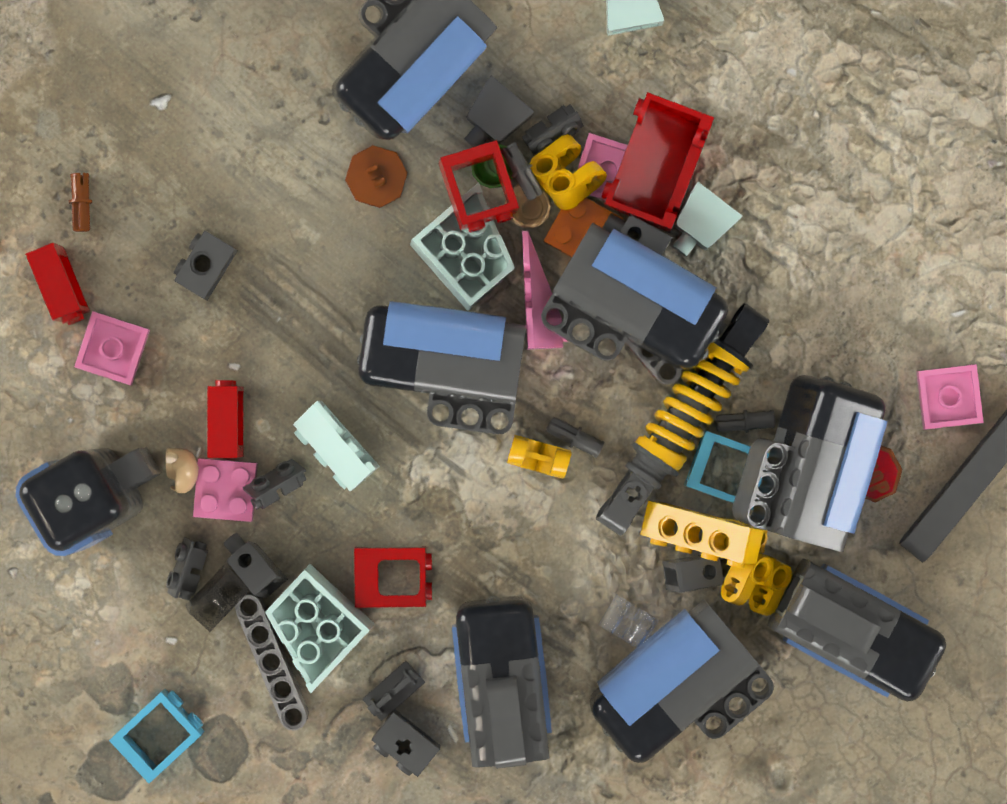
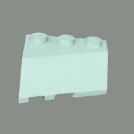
(465, 260)
(335, 446)
(317, 625)

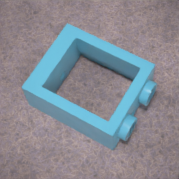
(701, 458)
(137, 756)

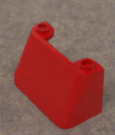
(658, 161)

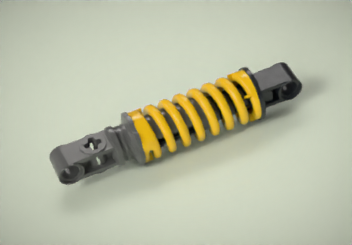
(662, 450)

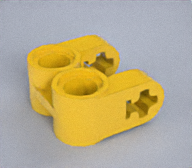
(578, 185)
(539, 456)
(757, 581)

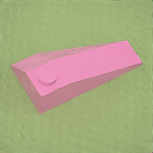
(536, 297)

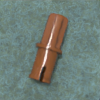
(80, 202)

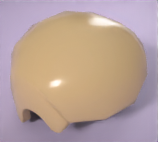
(530, 212)
(182, 468)

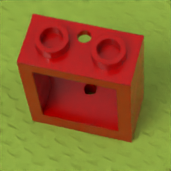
(468, 158)
(58, 283)
(225, 420)

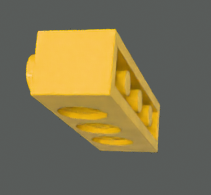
(743, 538)

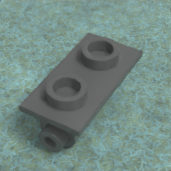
(563, 122)
(286, 476)
(187, 558)
(393, 691)

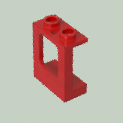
(366, 577)

